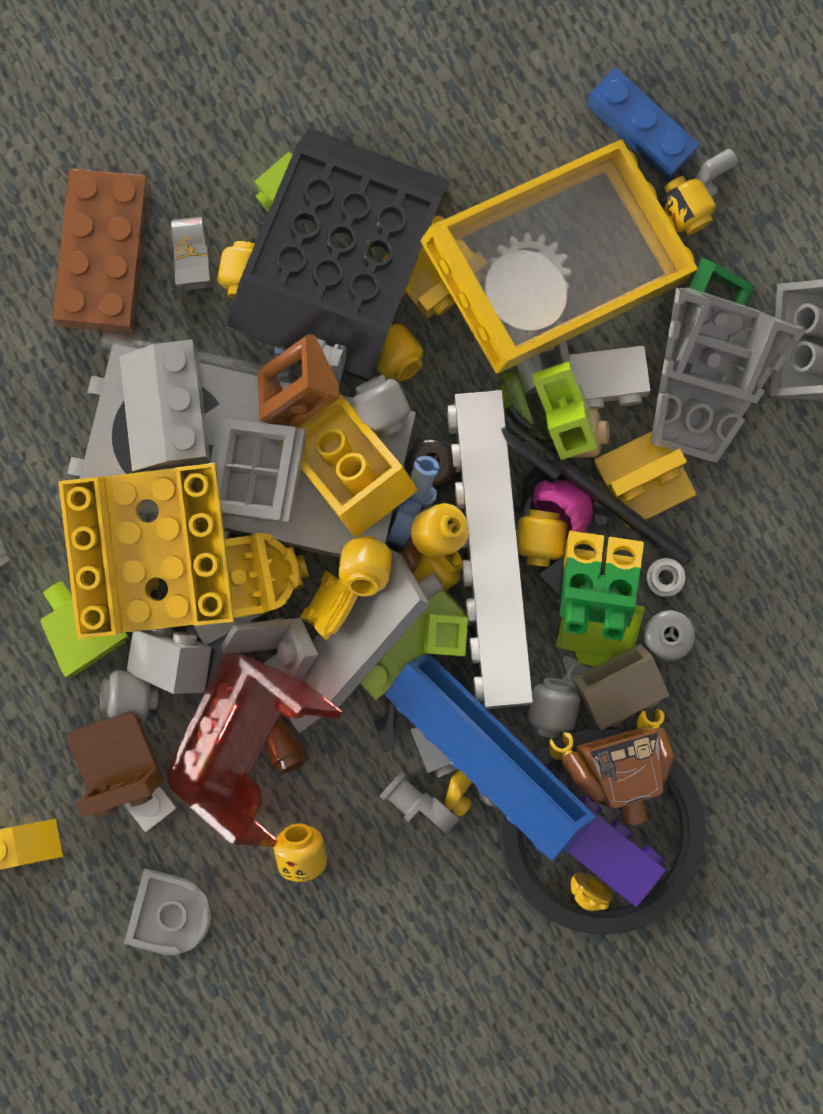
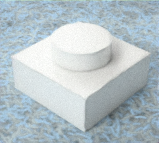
(152, 811)

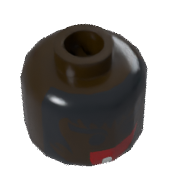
(438, 449)

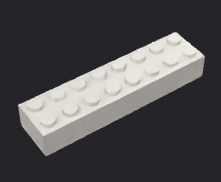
(492, 550)

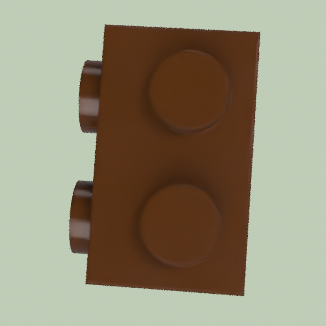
(114, 764)

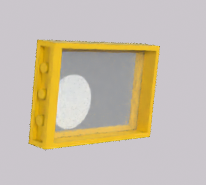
(558, 255)

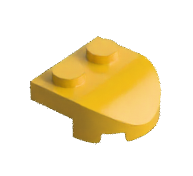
(260, 573)

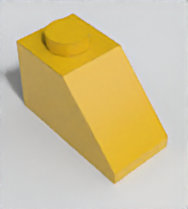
(29, 844)

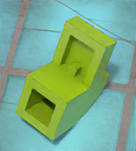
(566, 410)

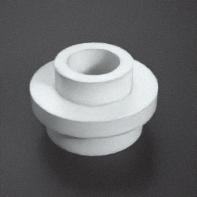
(674, 568)

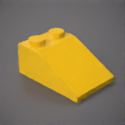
(352, 467)

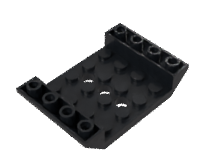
(335, 293)

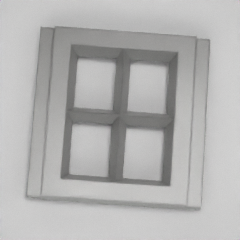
(286, 475)

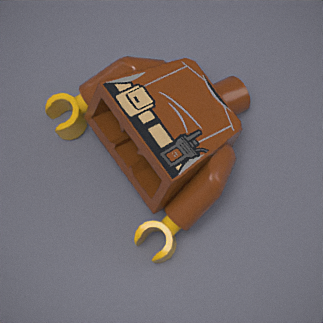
(621, 767)

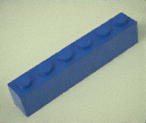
(489, 756)

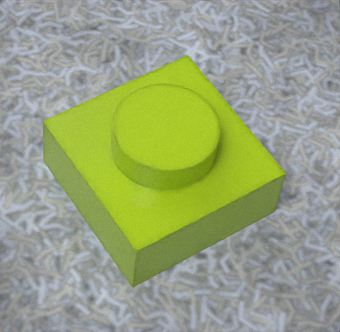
(445, 635)

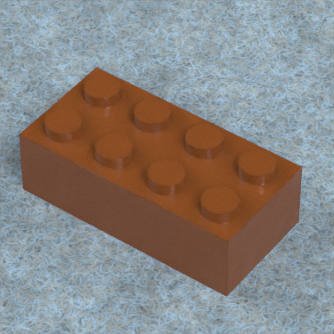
(101, 251)

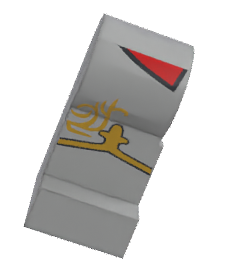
(191, 254)

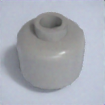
(381, 405)
(656, 641)
(127, 693)
(554, 707)

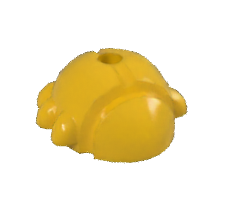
(590, 892)

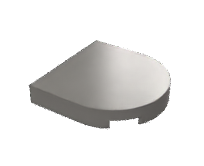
(168, 914)

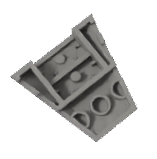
(714, 371)

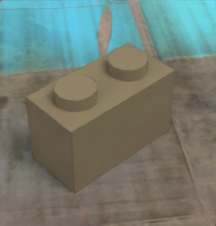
(621, 687)

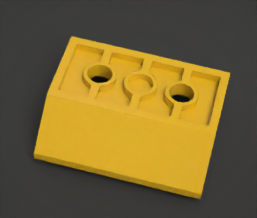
(119, 553)

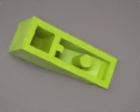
(408, 646)

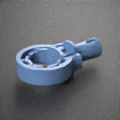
(423, 477)

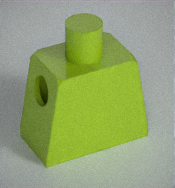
(60, 628)

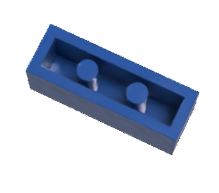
(642, 124)

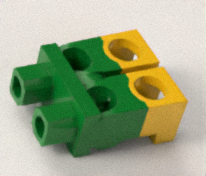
(599, 597)

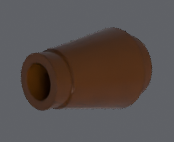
(284, 748)

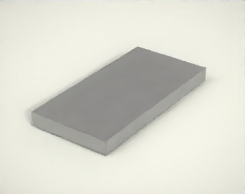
(366, 634)

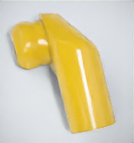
(454, 798)

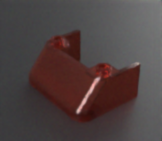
(227, 738)

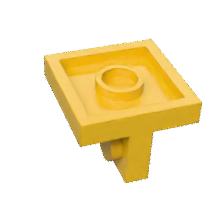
(645, 476)

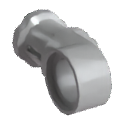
(410, 801)

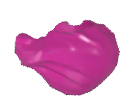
(568, 500)

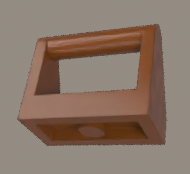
(305, 396)

